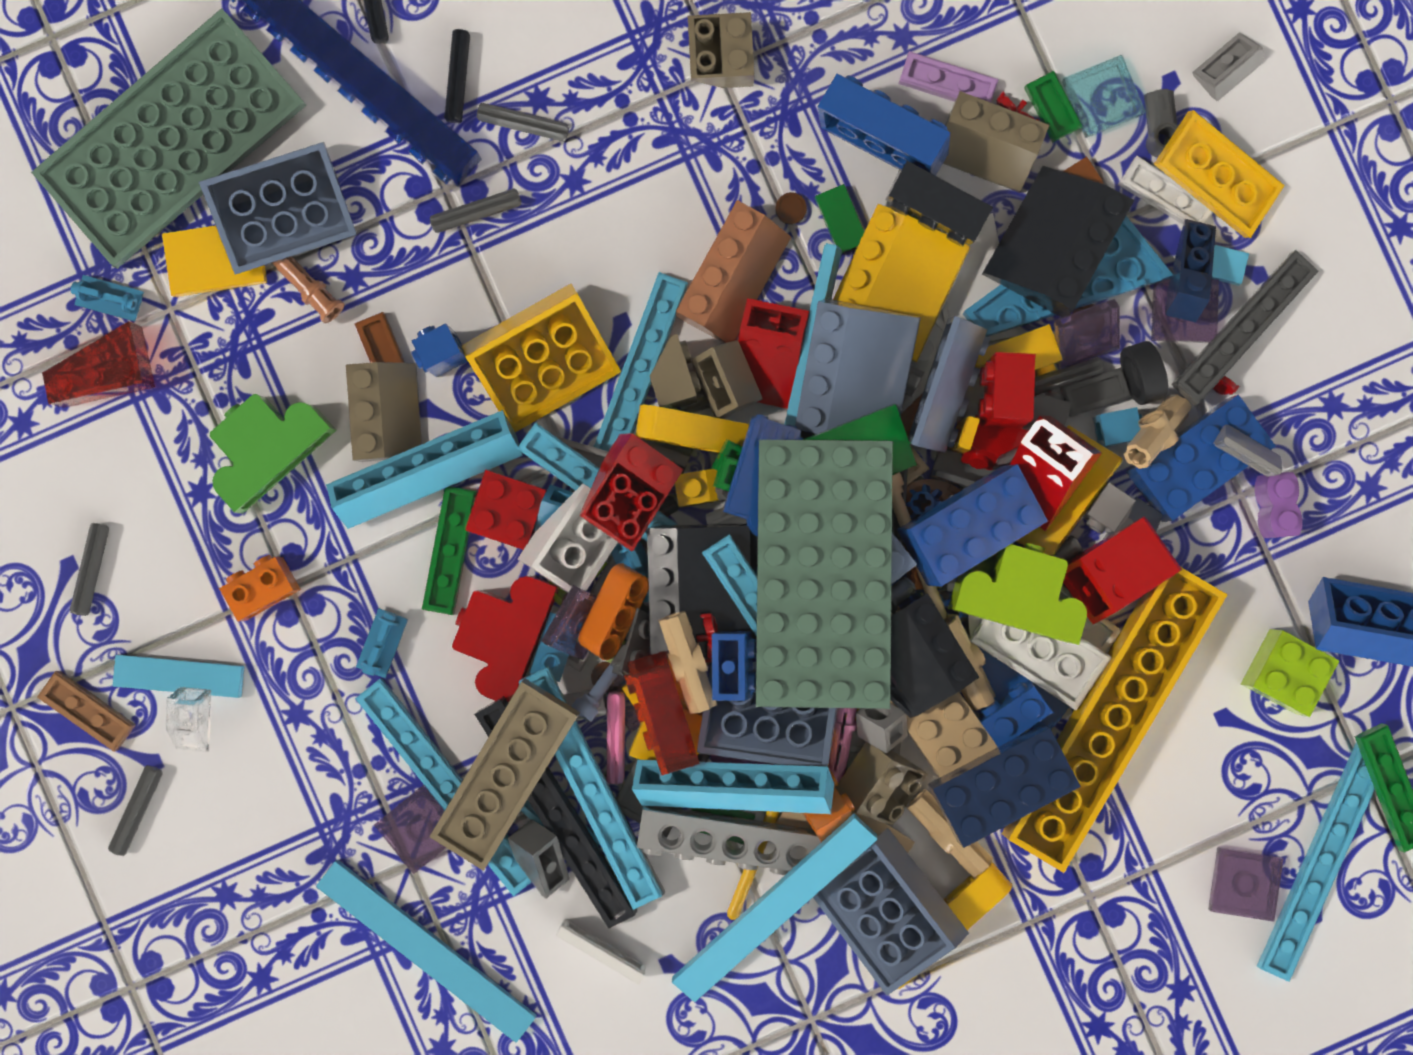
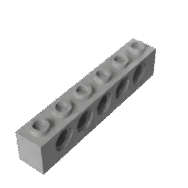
(721, 828)

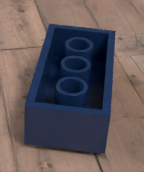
(1004, 785)

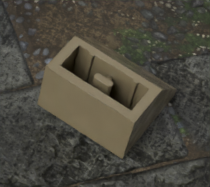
(721, 49)
(671, 378)
(726, 379)
(881, 783)

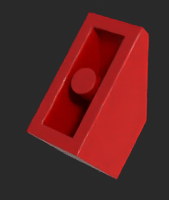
(993, 446)

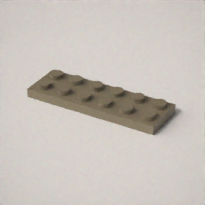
(504, 774)

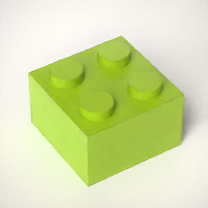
(1289, 672)

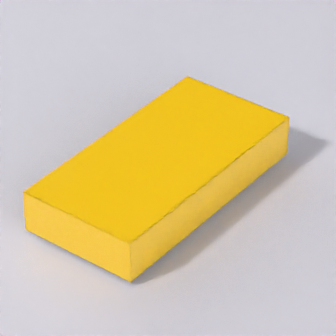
(966, 434)

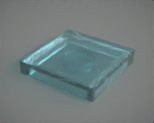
(1103, 96)

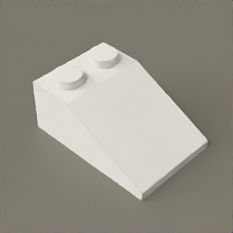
(568, 547)

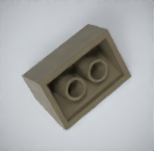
(993, 141)
(383, 409)

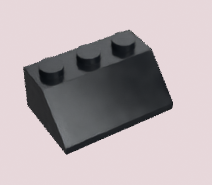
(938, 204)
(926, 656)

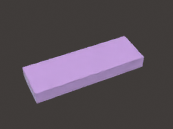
(945, 79)

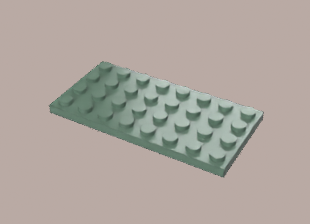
(164, 135)
(824, 574)

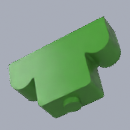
(264, 447)

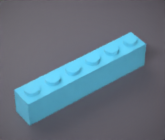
(424, 470)
(736, 787)

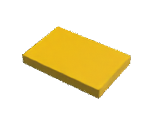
(201, 265)

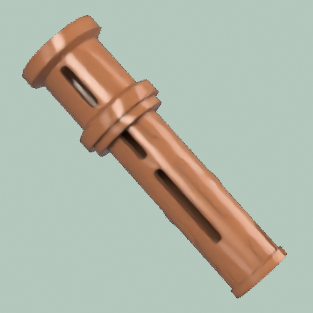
(311, 290)

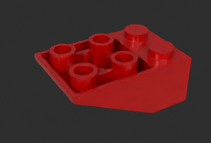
(772, 345)
(1054, 464)
(629, 490)
(1119, 569)

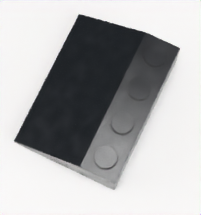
(1057, 239)
(686, 582)

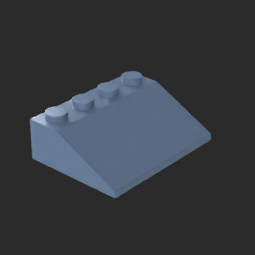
(278, 208)
(855, 364)
(947, 384)
(767, 733)
(890, 914)

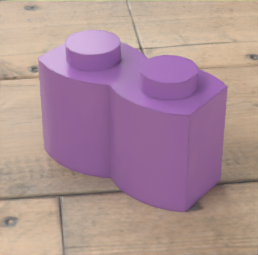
(1278, 511)

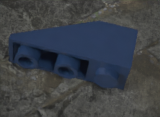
(1192, 272)

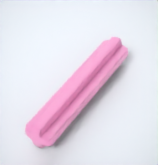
(615, 737)

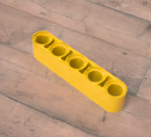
(687, 428)
(977, 896)

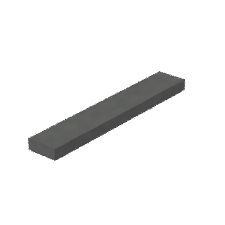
(1244, 328)

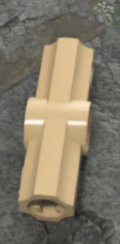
(1157, 431)
(687, 662)
(978, 693)
(927, 811)

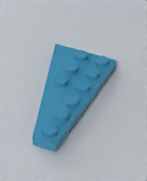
(1124, 268)

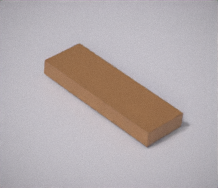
(86, 711)

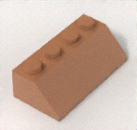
(732, 272)

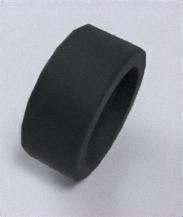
(1144, 372)

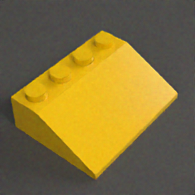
(902, 270)
(541, 358)

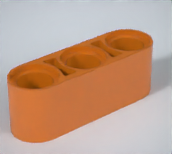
(613, 611)

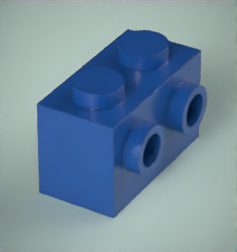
(438, 350)
(733, 665)
(1014, 713)

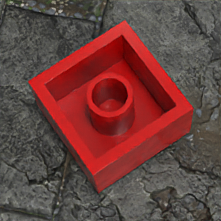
(1007, 390)
(505, 510)

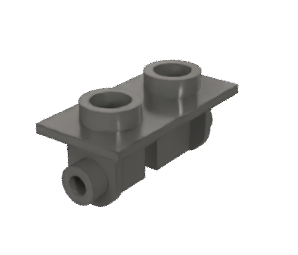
(637, 643)

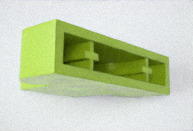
(1022, 594)

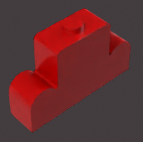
(504, 633)

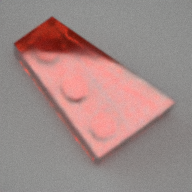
(102, 369)
(662, 712)

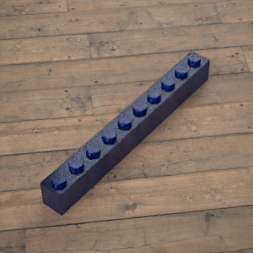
(368, 85)

